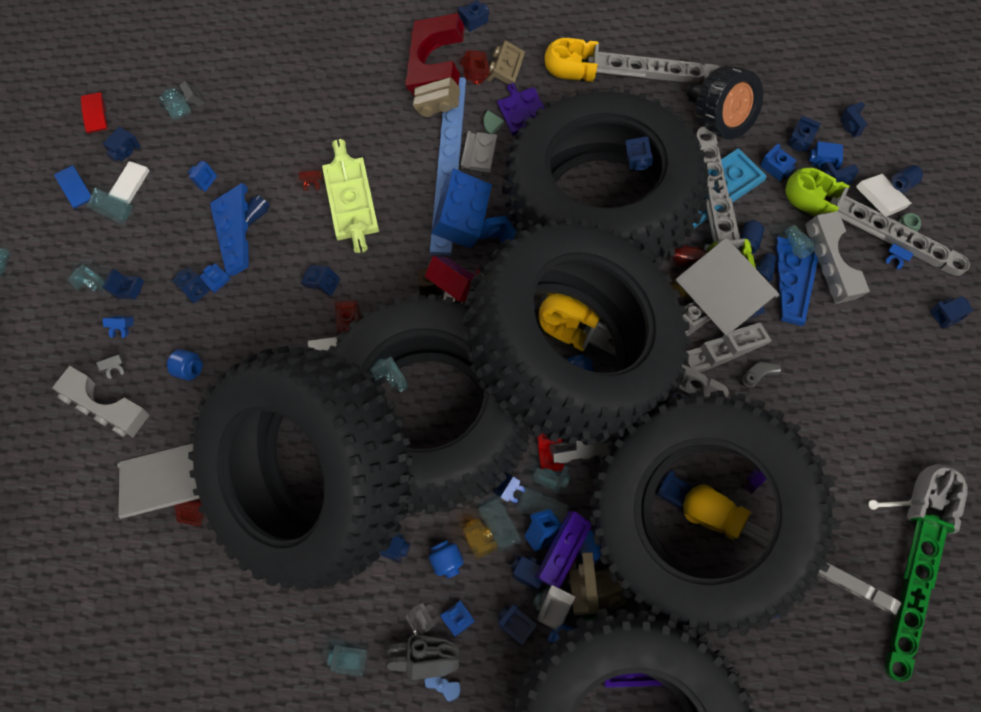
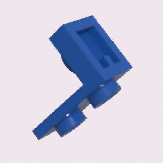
(497, 227)

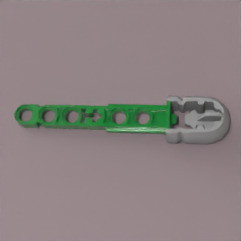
(930, 529)

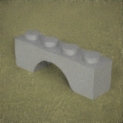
(843, 281)
(78, 388)

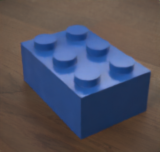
(461, 209)

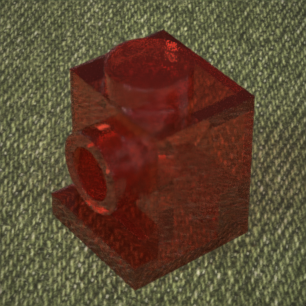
(475, 70)
(346, 309)

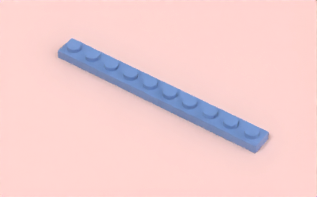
(448, 160)

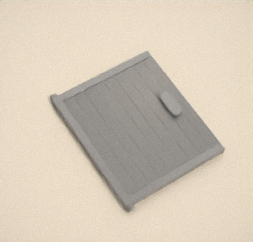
(726, 286)
(155, 481)

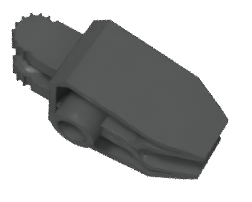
(424, 657)

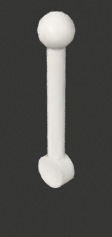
(874, 504)

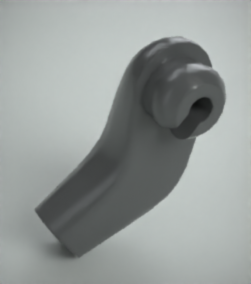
(758, 371)

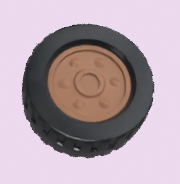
(728, 101)

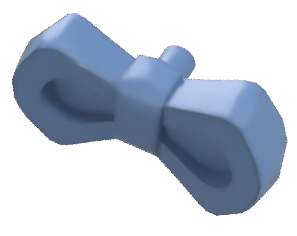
(450, 690)

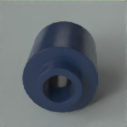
(907, 178)
(753, 232)

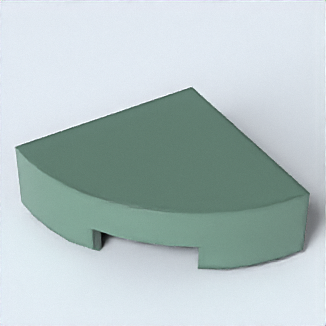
(492, 122)

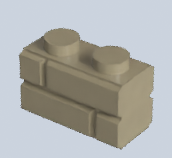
(436, 97)

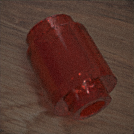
(688, 255)

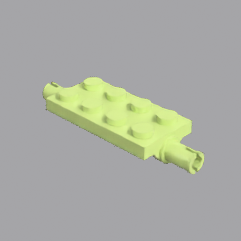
(350, 197)

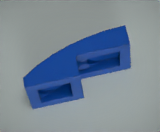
(73, 186)

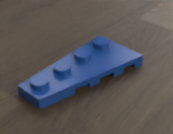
(231, 227)
(794, 282)

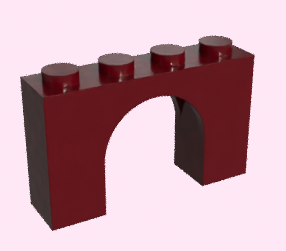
(426, 37)
(450, 277)

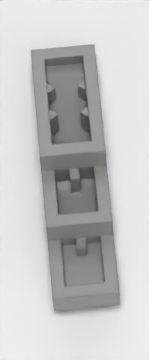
(727, 347)

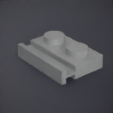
(479, 151)

